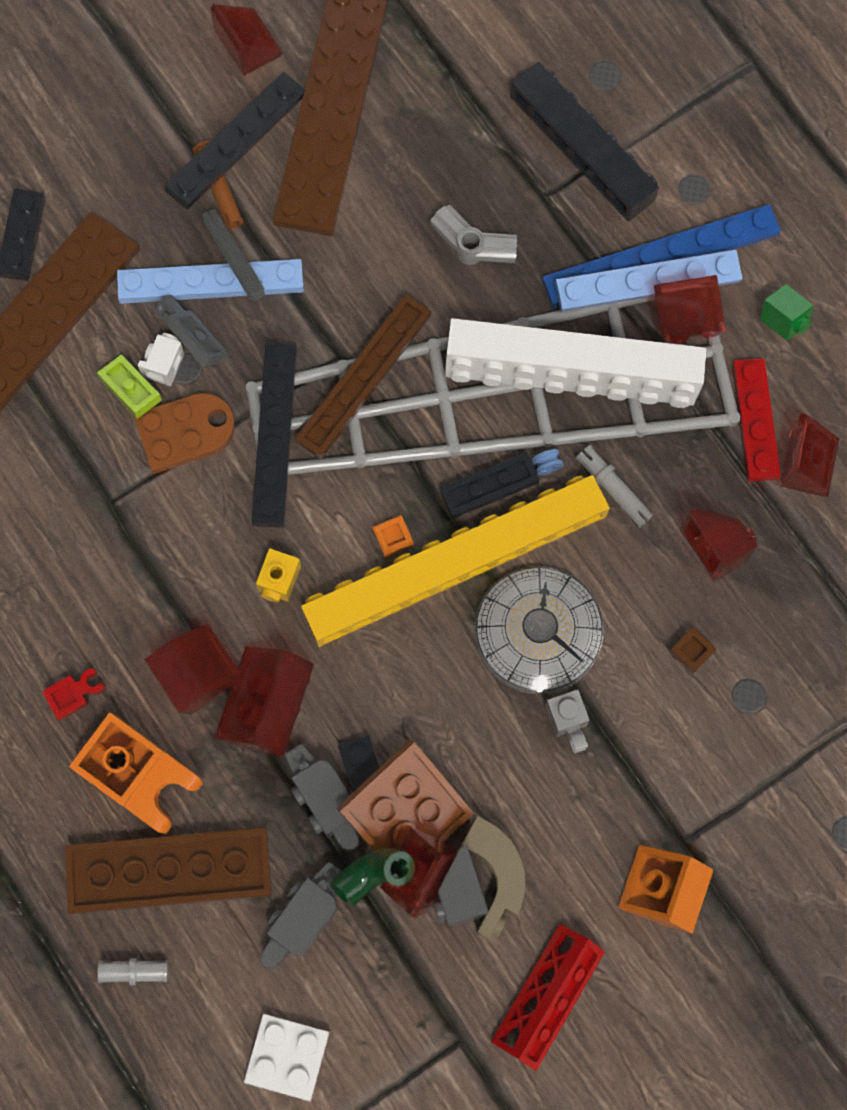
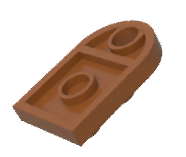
(182, 431)

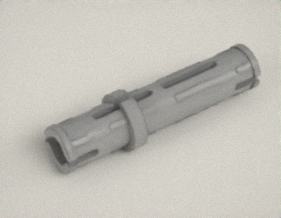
(614, 486)

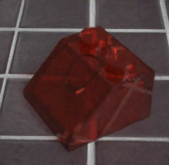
(690, 308)
(718, 541)
(194, 669)
(432, 862)

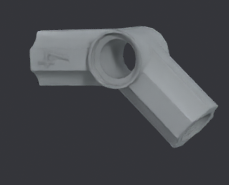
(458, 232)

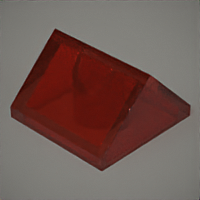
(244, 37)
(809, 457)

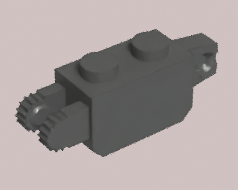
(322, 792)
(302, 919)

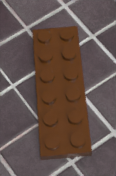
(167, 871)

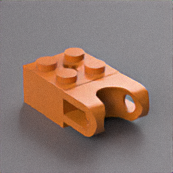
(142, 776)

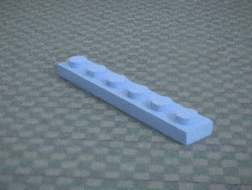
(206, 281)
(639, 281)

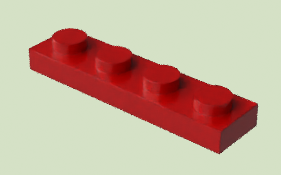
(756, 420)

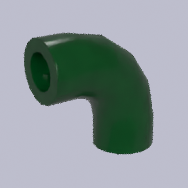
(370, 871)

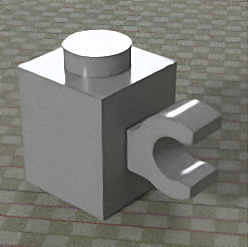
(567, 717)

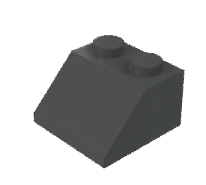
(460, 893)

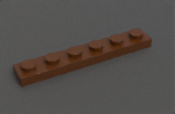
(363, 377)

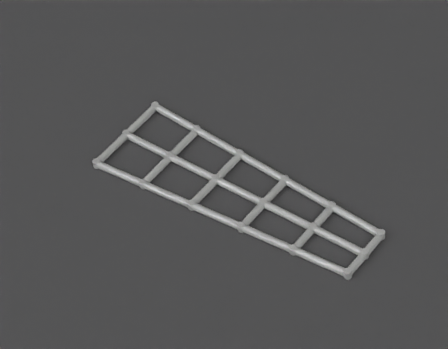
(444, 398)

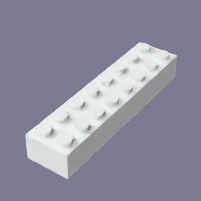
(575, 363)

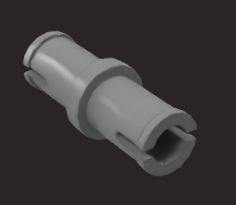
(132, 971)

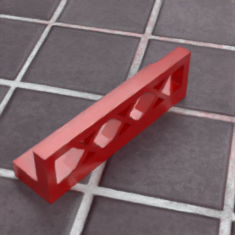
(553, 999)

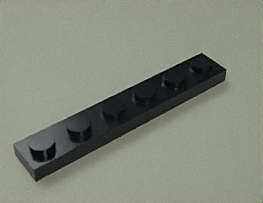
(234, 141)
(274, 435)

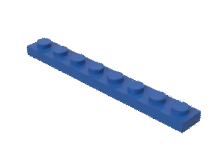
(703, 240)

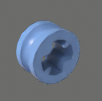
(547, 462)

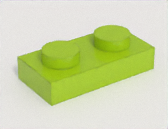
(129, 386)

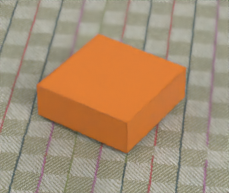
(393, 536)

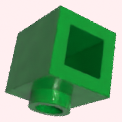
(787, 312)

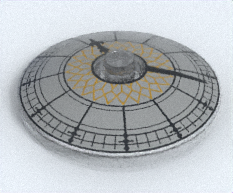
(538, 630)

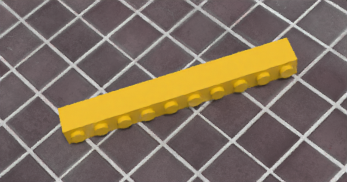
(454, 560)

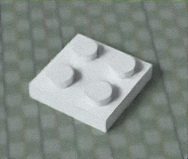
(286, 1057)

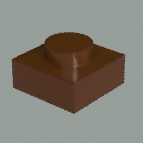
(692, 650)

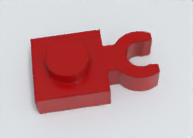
(68, 696)

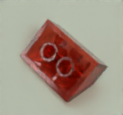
(265, 700)

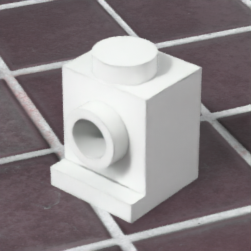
(162, 359)

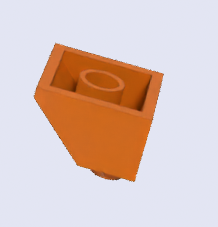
(666, 888)

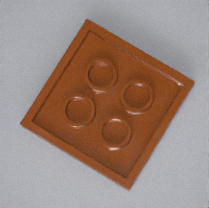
(404, 796)

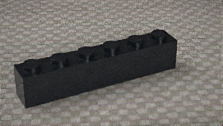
(584, 141)

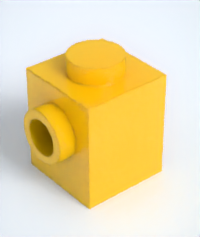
(278, 576)

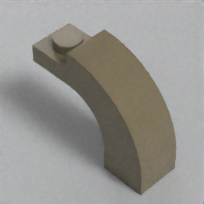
(501, 856)

